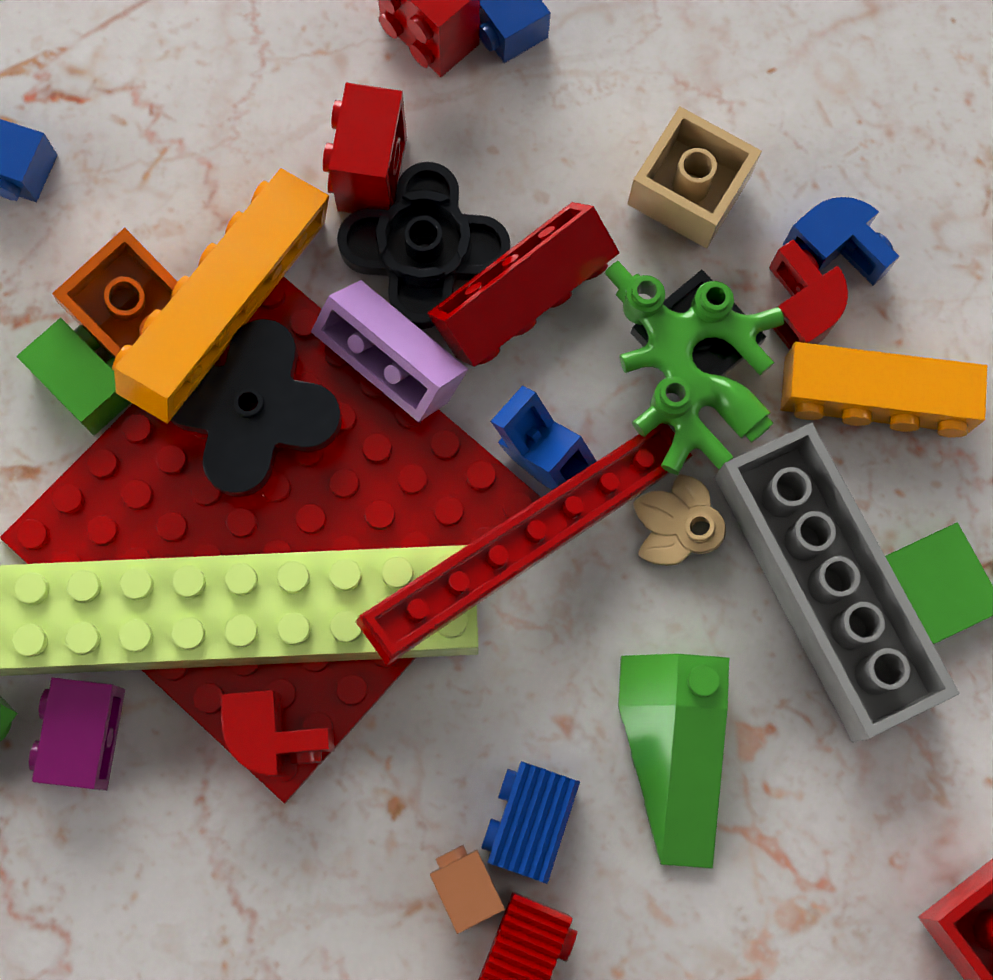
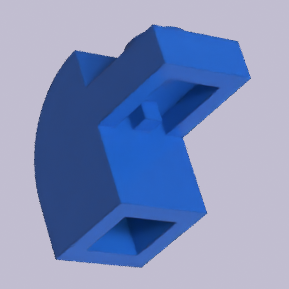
(844, 228)
(538, 442)

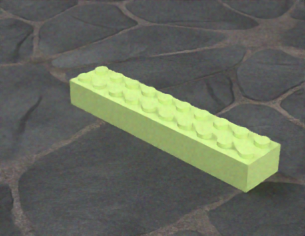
(209, 610)

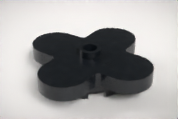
(428, 214)
(287, 415)

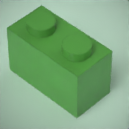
(75, 374)

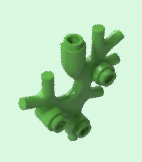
(671, 350)

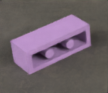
(389, 350)

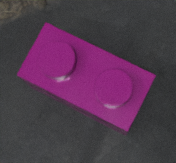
(77, 734)

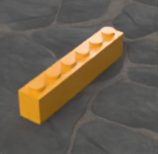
(219, 296)

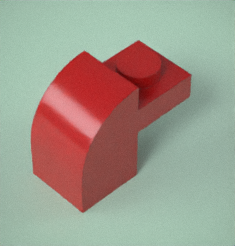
(815, 299)
(256, 737)

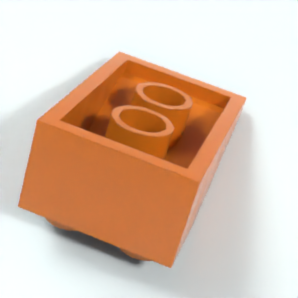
(116, 292)

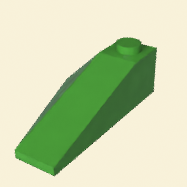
(676, 737)

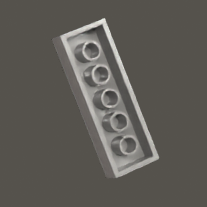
(834, 584)

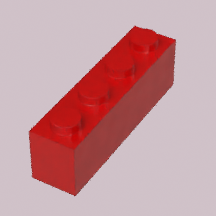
(524, 284)

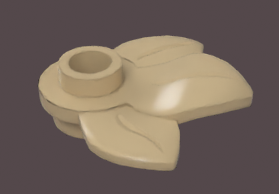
(671, 522)

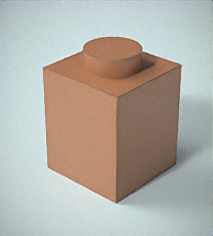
(465, 888)

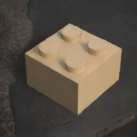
(693, 177)

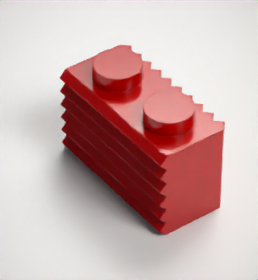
(528, 941)

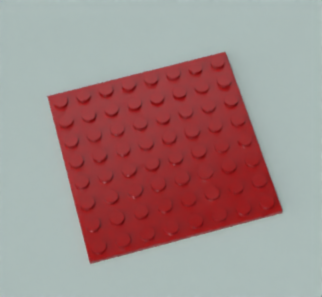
(372, 488)

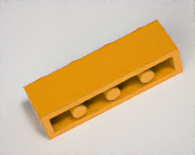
(884, 389)

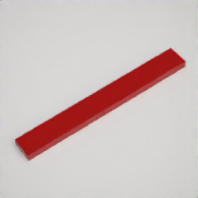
(515, 546)

